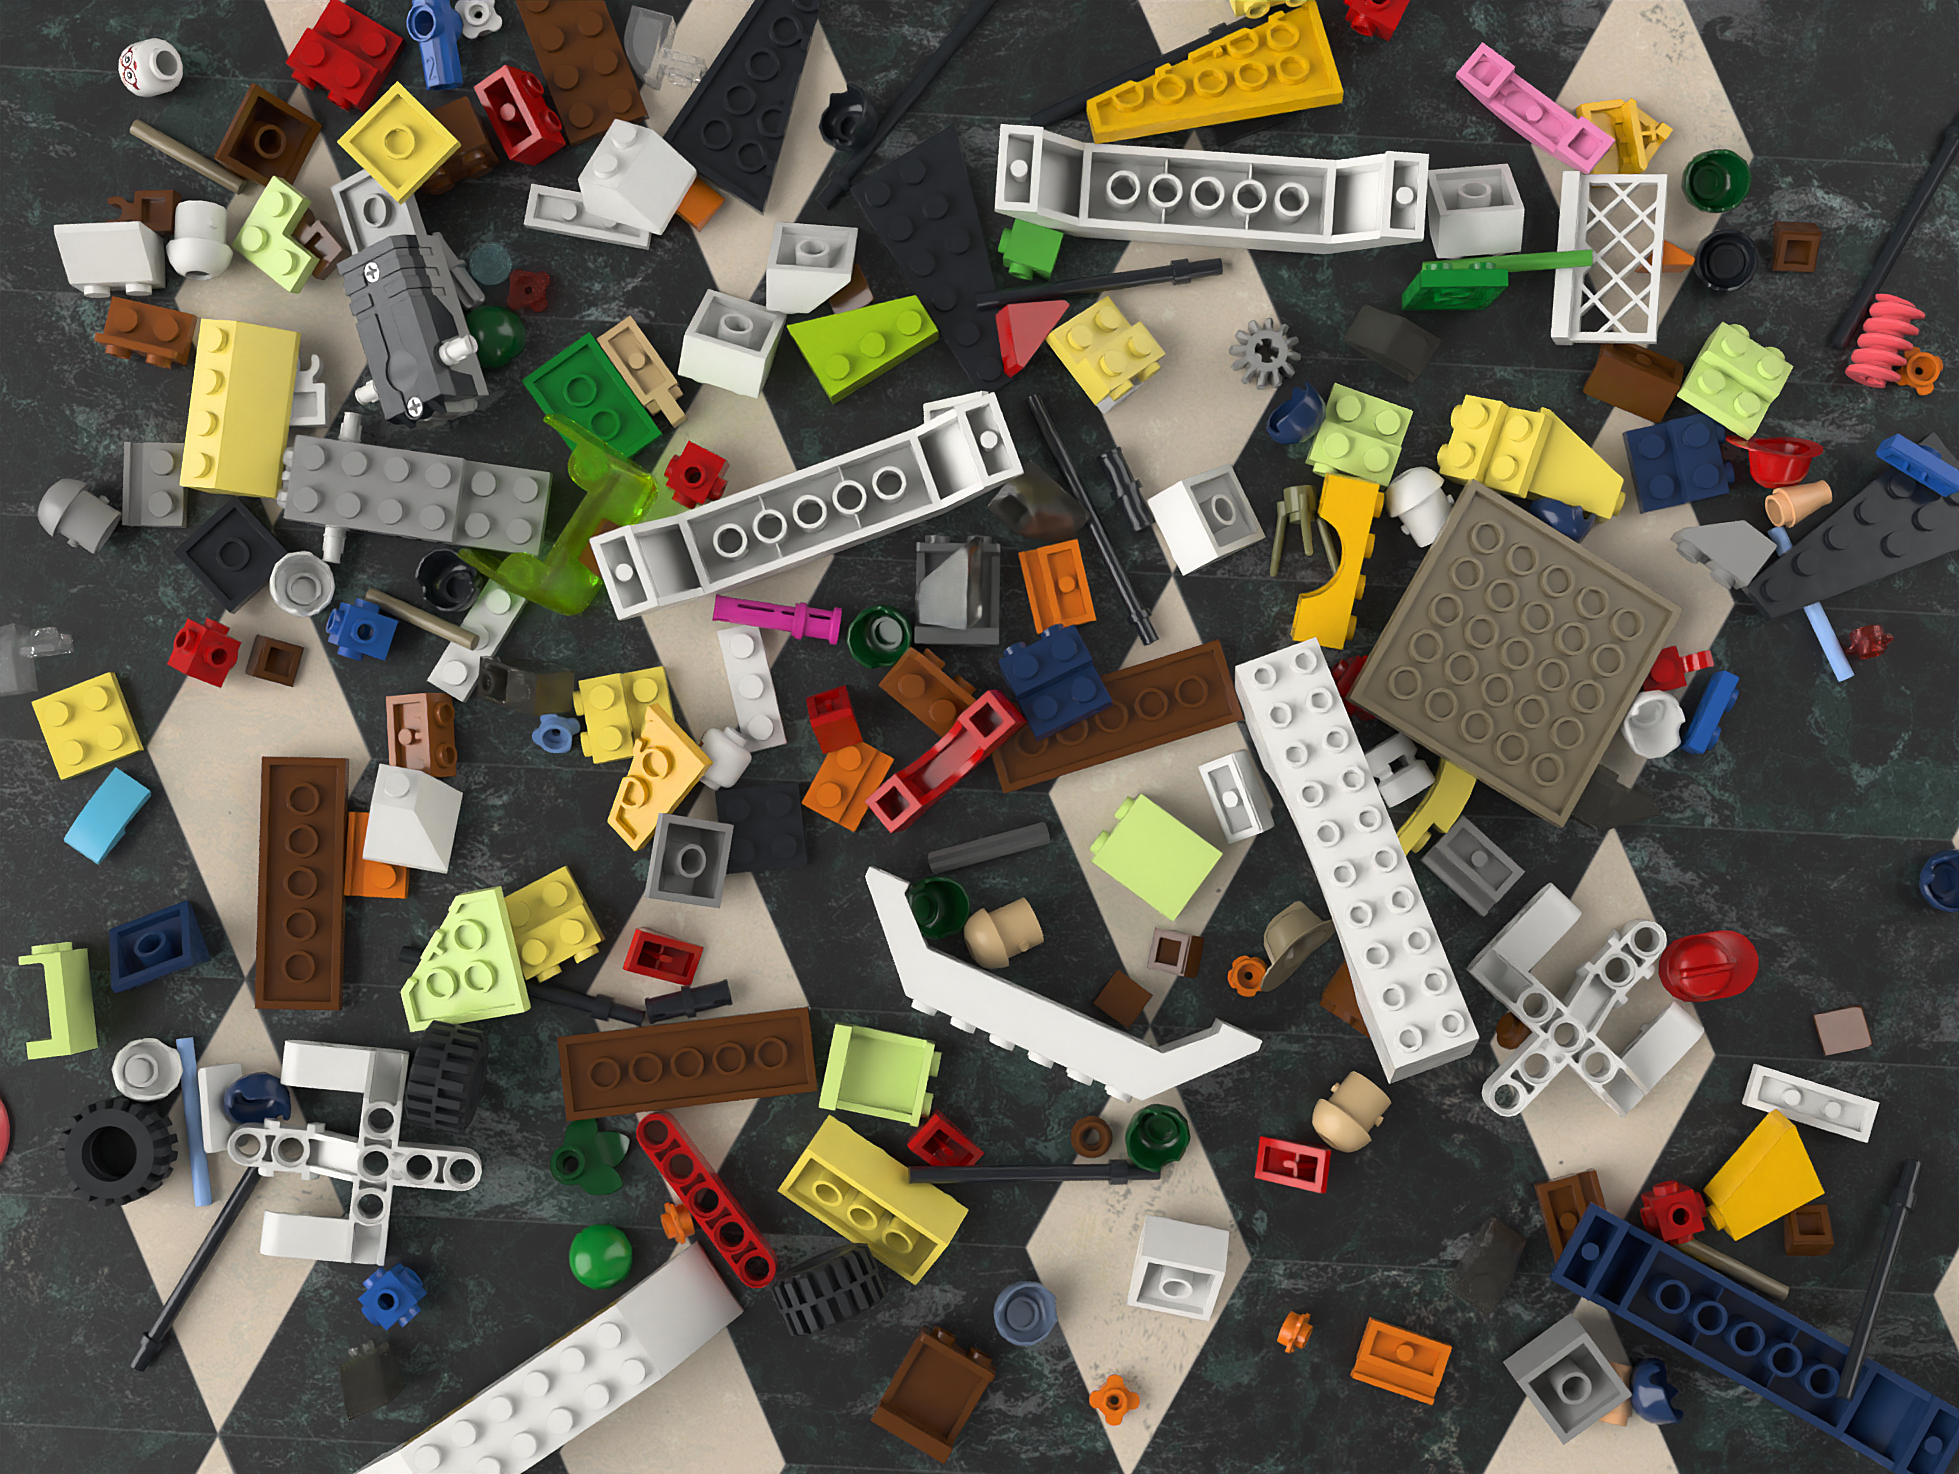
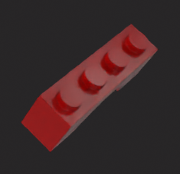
(935, 773)

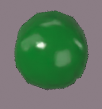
(600, 1256)

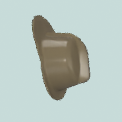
(1291, 940)

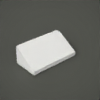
(1236, 796)
(216, 1124)

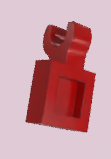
(1669, 669)

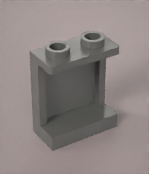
(985, 630)

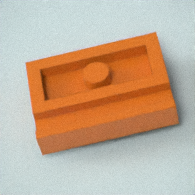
(1057, 586)
(846, 782)
(367, 876)
(1401, 1360)

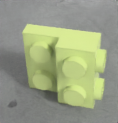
(1735, 379)
(1359, 436)

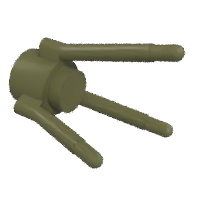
(1302, 507)

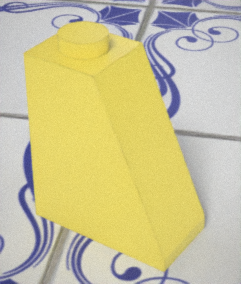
(1575, 474)

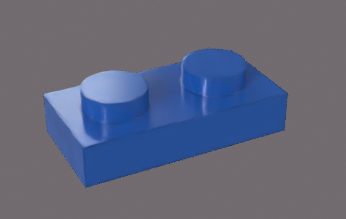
(1703, 729)

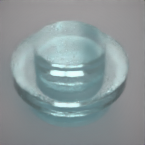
(490, 264)

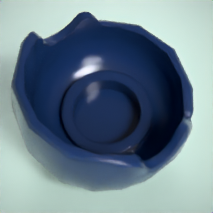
(1298, 417)
(1563, 517)
(1941, 880)
(257, 1098)
(1653, 1394)

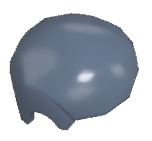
(1025, 1313)

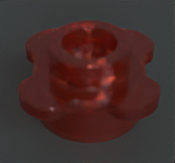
(520, 281)
(1869, 641)

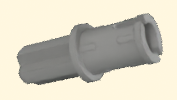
(467, 290)

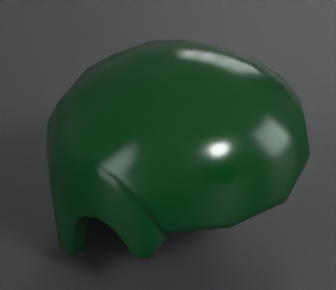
(1716, 181)
(497, 334)
(879, 636)
(938, 906)
(1157, 1136)

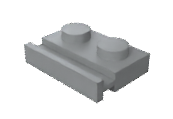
(152, 485)
(1472, 865)

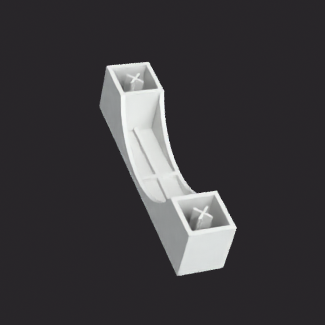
(1366, 880)

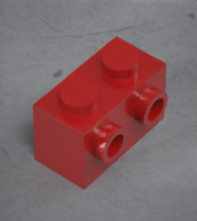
(520, 115)

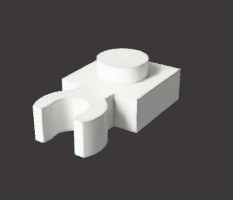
(310, 398)

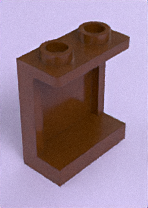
(934, 1392)

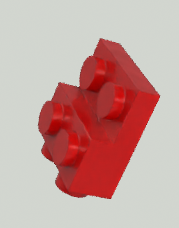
(345, 56)

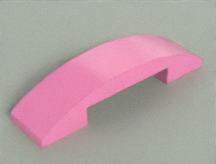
(1531, 112)

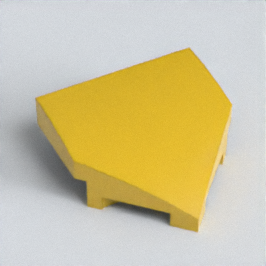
(1634, 134)

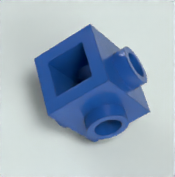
(374, 634)
(405, 1289)

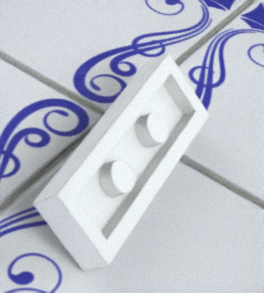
(565, 214)
(491, 620)
(752, 687)
(1810, 1103)

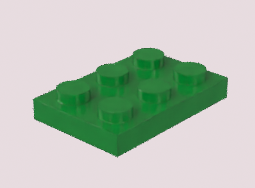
(1455, 289)
(593, 395)

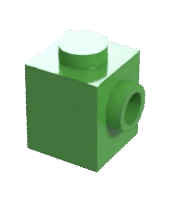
(1030, 250)

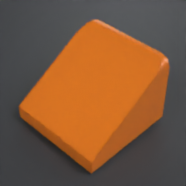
(699, 204)
(1674, 260)

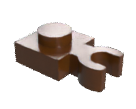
(150, 207)
(322, 242)

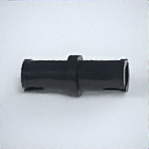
(1125, 489)
(688, 1001)

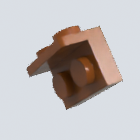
(147, 331)
(927, 691)
(422, 733)

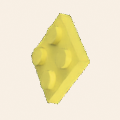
(399, 143)
(87, 726)

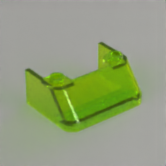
(615, 491)

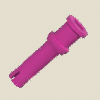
(798, 620)

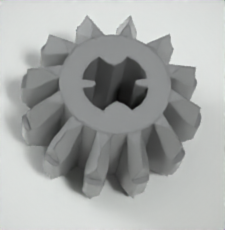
(1276, 346)

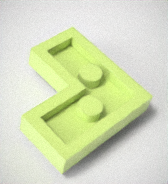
(268, 239)

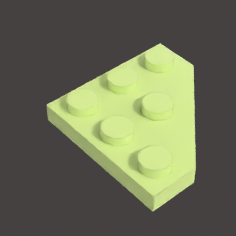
(468, 966)

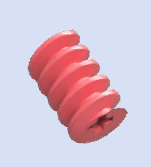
(1883, 341)

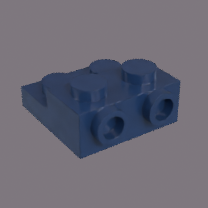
(1678, 462)
(1054, 681)

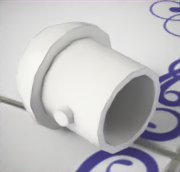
(200, 240)
(1419, 503)

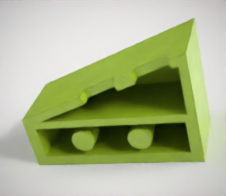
(863, 343)

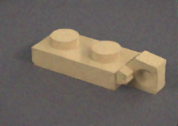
(643, 370)

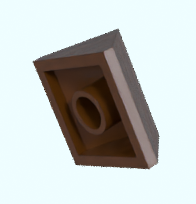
(267, 139)

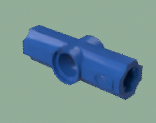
(437, 31)

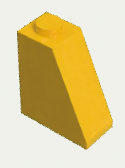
(1762, 1179)

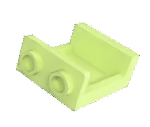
(1154, 855)
(68, 1000)
(879, 1073)

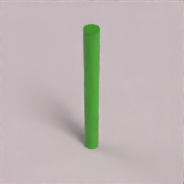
(1528, 262)

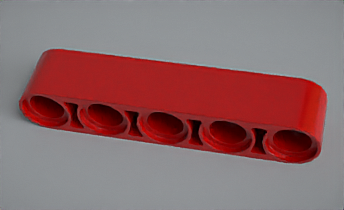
(709, 1219)

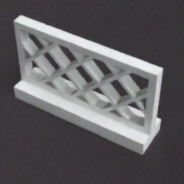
(1573, 235)

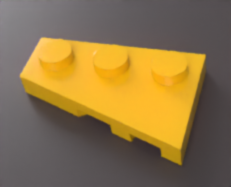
(659, 778)

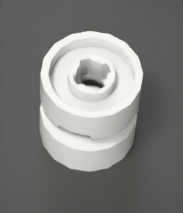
(1406, 780)

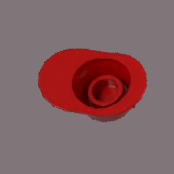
(1778, 460)
(1708, 966)

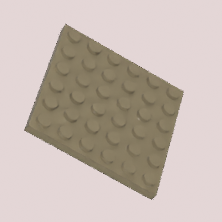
(1514, 653)

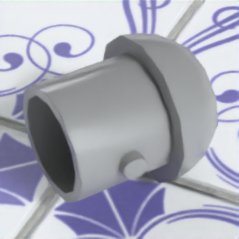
(77, 514)

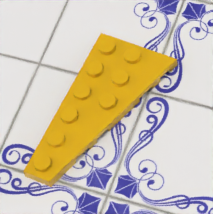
(1235, 78)

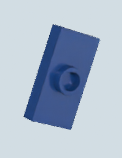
(1920, 463)

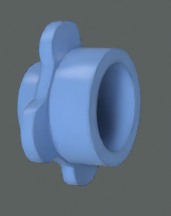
(553, 741)

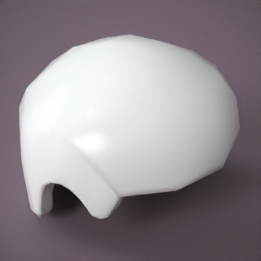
(302, 584)
(1653, 724)
(147, 1070)

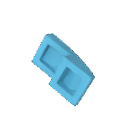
(106, 816)

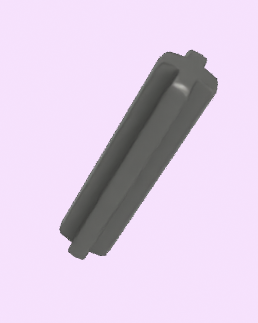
(988, 848)

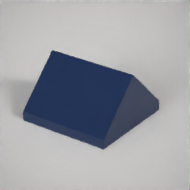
(155, 947)

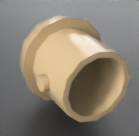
(1002, 933)
(1350, 1113)

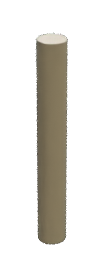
(188, 156)
(423, 619)
(1734, 1269)

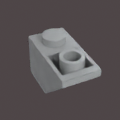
(1728, 549)

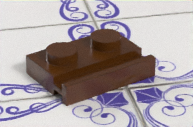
(1564, 1203)

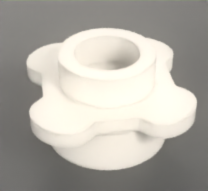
(475, 27)

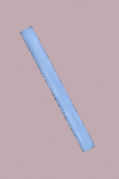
(1817, 618)
(193, 1122)

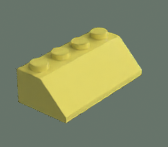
(240, 409)
(871, 1201)

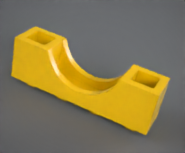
(1326, 612)

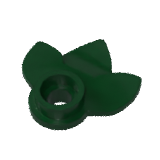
(597, 1157)

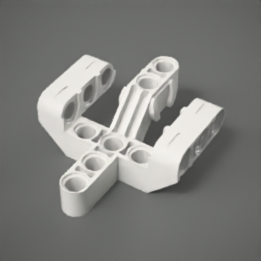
(1504, 972)
(357, 1235)

